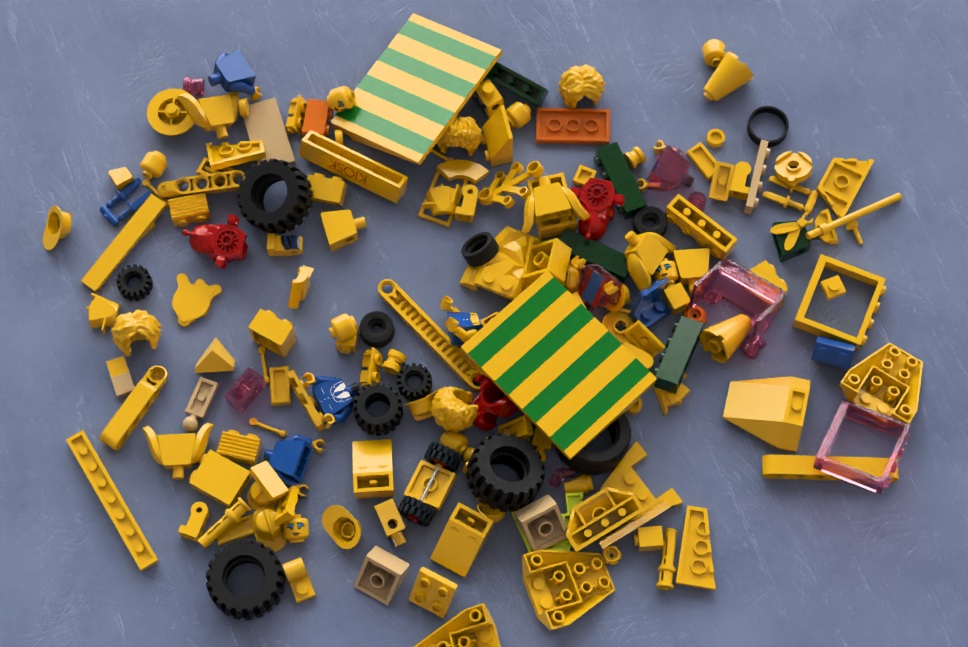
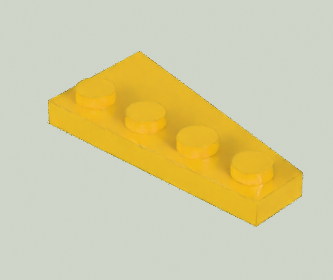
(695, 556)

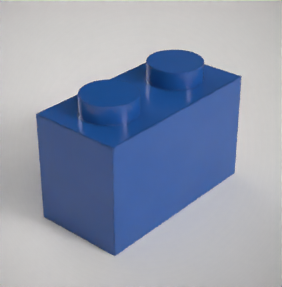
(833, 352)

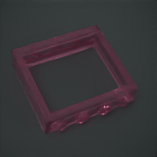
(872, 419)

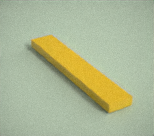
(124, 243)

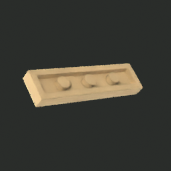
(759, 170)

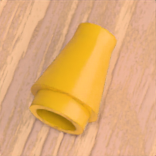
(580, 484)

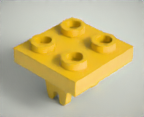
(433, 592)

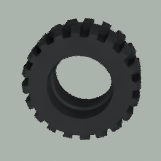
(255, 187)
(493, 489)
(231, 558)

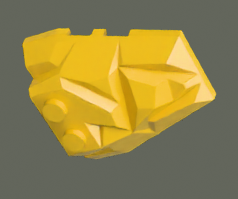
(504, 271)

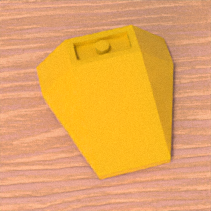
(886, 383)
(769, 409)
(564, 584)
(467, 629)

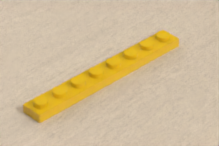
(112, 501)

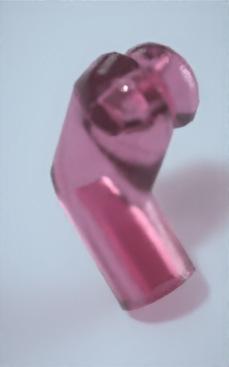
(559, 475)

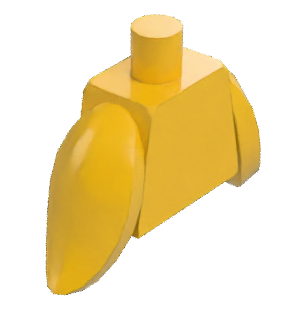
(213, 113)
(549, 203)
(645, 255)
(178, 450)

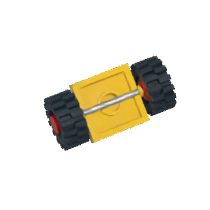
(430, 484)

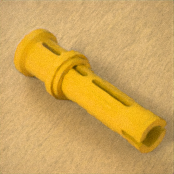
(231, 516)
(666, 568)

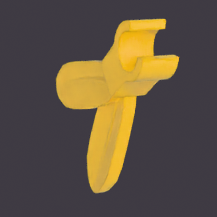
(793, 229)

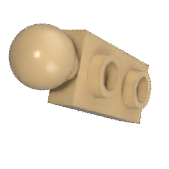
(199, 403)

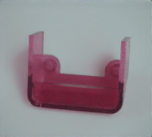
(742, 289)

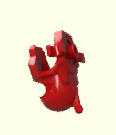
(599, 207)
(220, 242)
(491, 404)

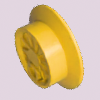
(168, 114)

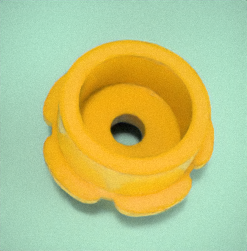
(611, 550)

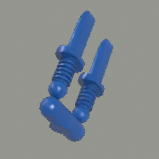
(110, 217)

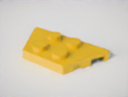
(842, 183)

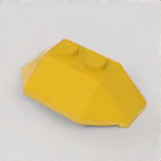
(601, 516)

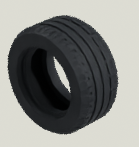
(606, 460)

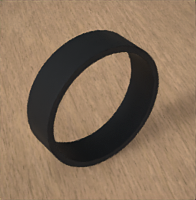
(768, 109)

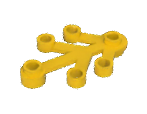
(491, 194)

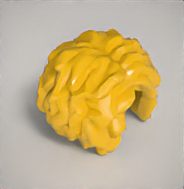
(581, 82)
(462, 133)
(135, 327)
(453, 409)

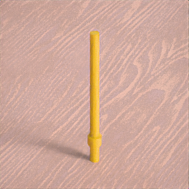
(824, 228)

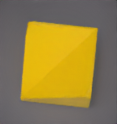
(121, 177)

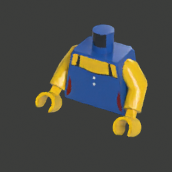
(459, 324)

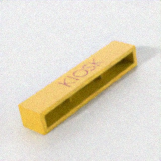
(353, 166)

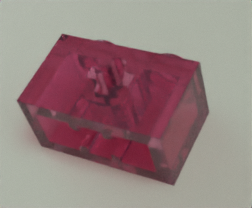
(245, 390)

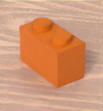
(317, 117)

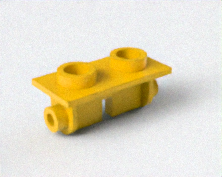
(298, 109)
(372, 360)

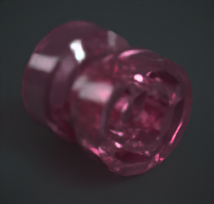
(194, 86)
(698, 200)
(751, 350)

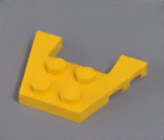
(627, 480)

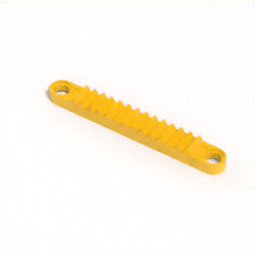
(431, 334)

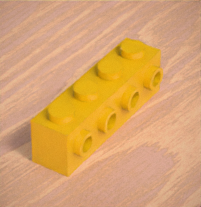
(700, 227)

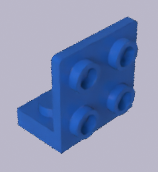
(649, 306)

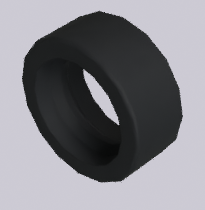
(480, 249)

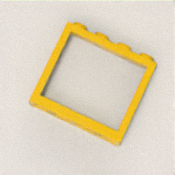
(821, 330)

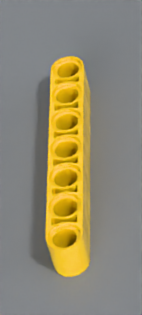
(802, 467)

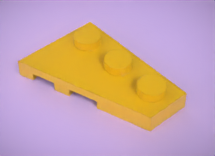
(229, 155)
(307, 401)

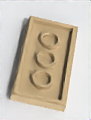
(267, 126)

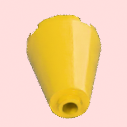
(727, 78)
(725, 337)

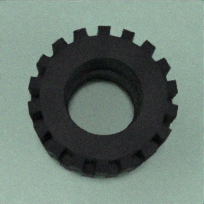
(374, 394)

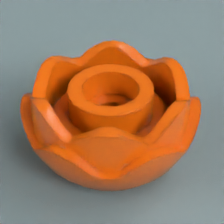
(698, 311)

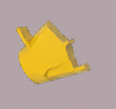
(442, 200)
(300, 286)
(102, 312)
(668, 399)

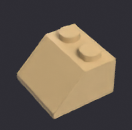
(541, 523)
(381, 575)

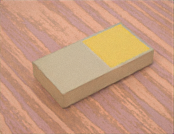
(120, 376)

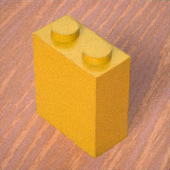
(220, 479)

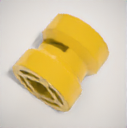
(394, 362)

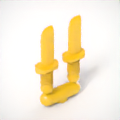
(786, 201)

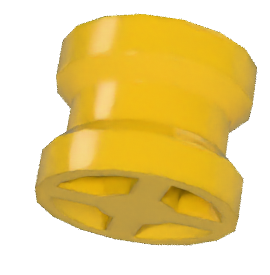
(635, 157)

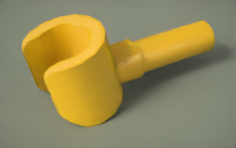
(853, 225)

